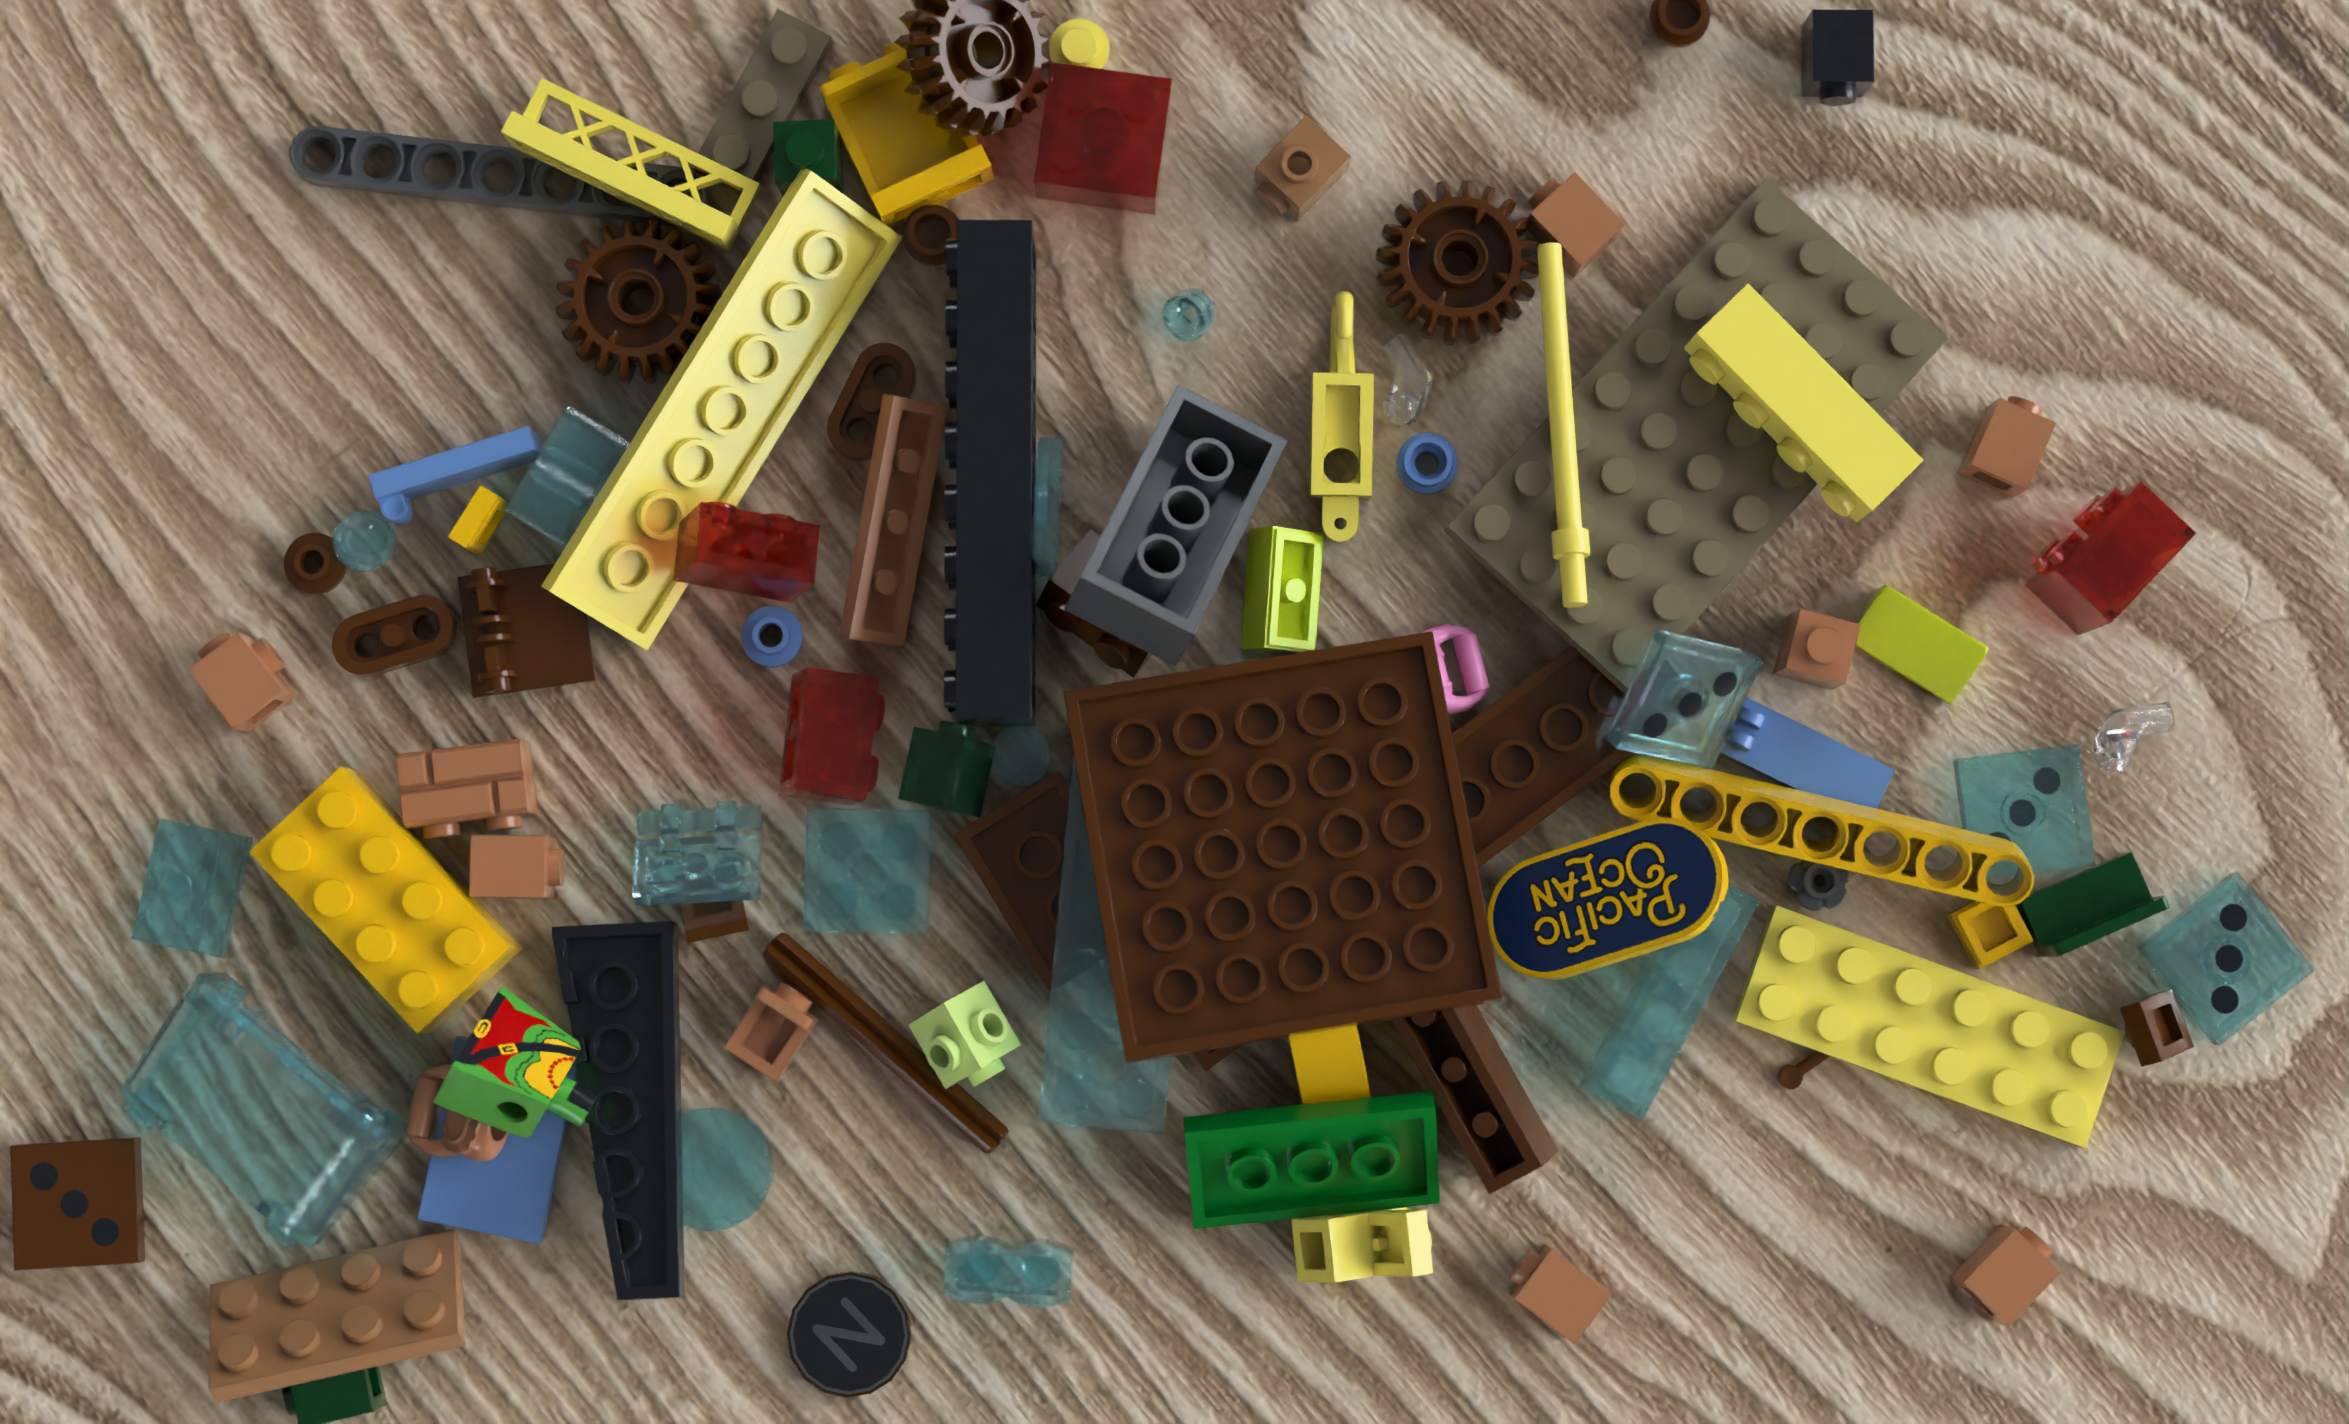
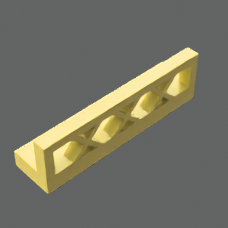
(619, 178)

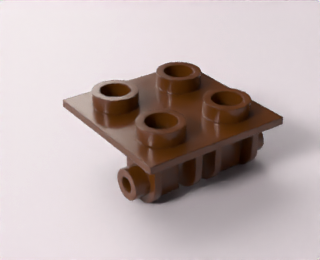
(521, 632)

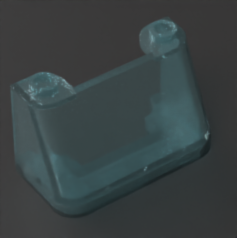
(259, 1111)

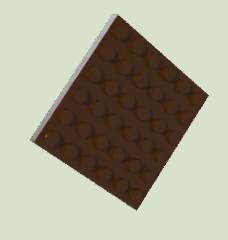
(1280, 847)

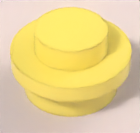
(1079, 44)

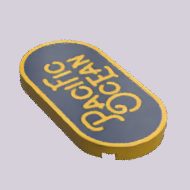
(1607, 899)

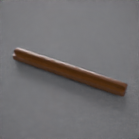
(884, 1042)

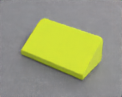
(1282, 590)
(1918, 644)

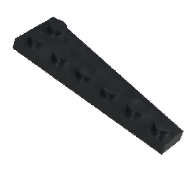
(627, 1022)

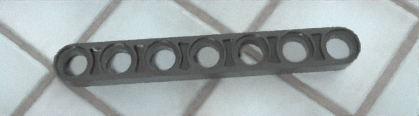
(468, 182)

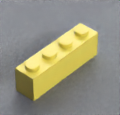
(1801, 404)

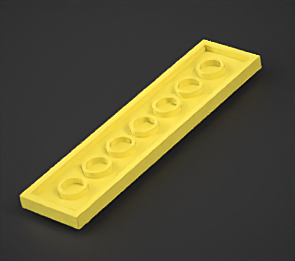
(724, 404)

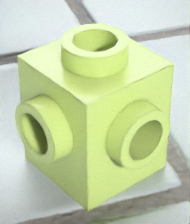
(966, 1037)

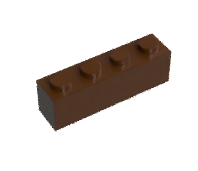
(1478, 1094)

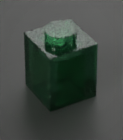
(947, 769)

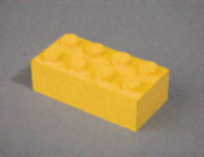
(385, 900)

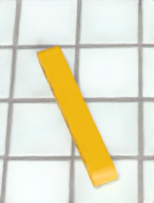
(1843, 848)

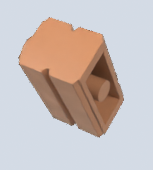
(467, 786)

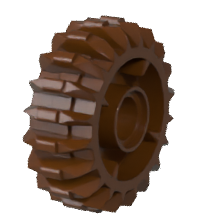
(966, 92)
(1465, 226)
(612, 276)

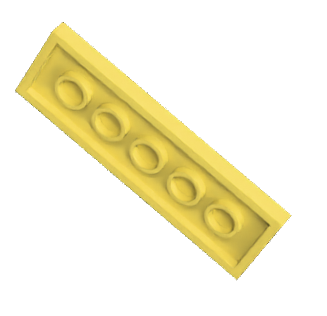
(1928, 1026)

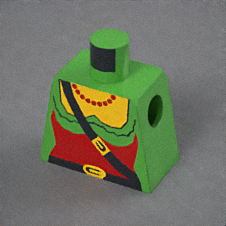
(515, 1071)

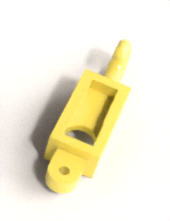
(1341, 420)

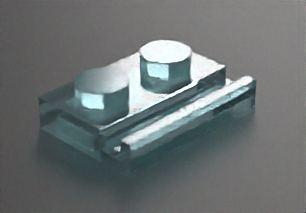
(192, 888)

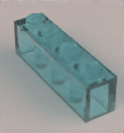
(1664, 1009)

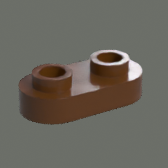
(863, 397)
(396, 636)

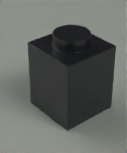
(1837, 55)

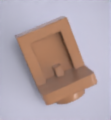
(773, 1030)

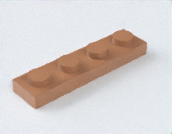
(893, 520)

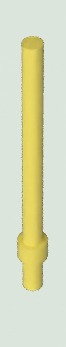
(1570, 540)

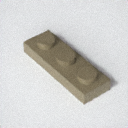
(765, 94)

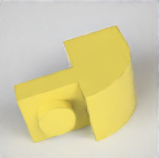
(1362, 1245)

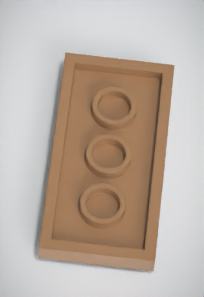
(335, 1316)

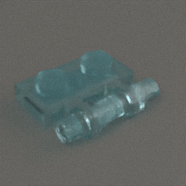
(702, 867)

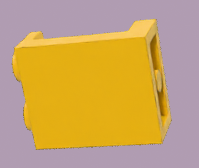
(893, 146)

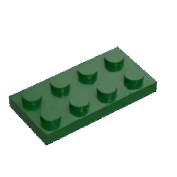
(1312, 1159)

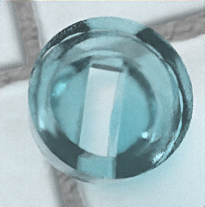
(1180, 304)

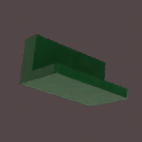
(2089, 906)

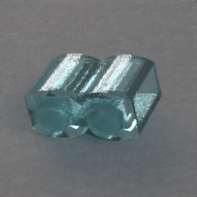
(567, 476)
(988, 1269)

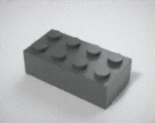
(1176, 526)

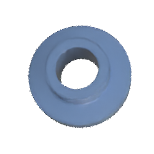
(1432, 445)
(785, 650)

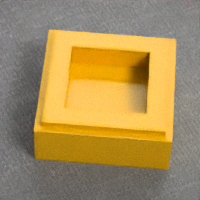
(479, 520)
(1989, 931)

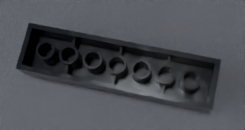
(995, 473)

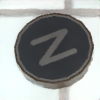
(849, 1334)

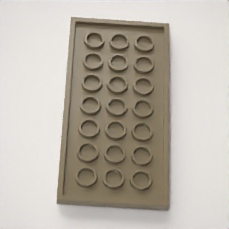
(1665, 462)

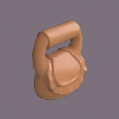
(460, 1134)

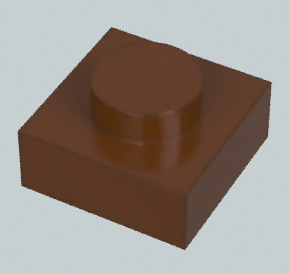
(713, 919)
(2156, 1027)

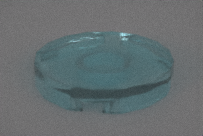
(723, 1168)

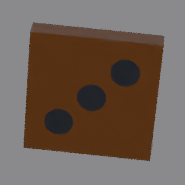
(77, 1203)

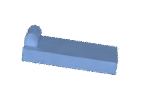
(451, 468)
(1803, 757)

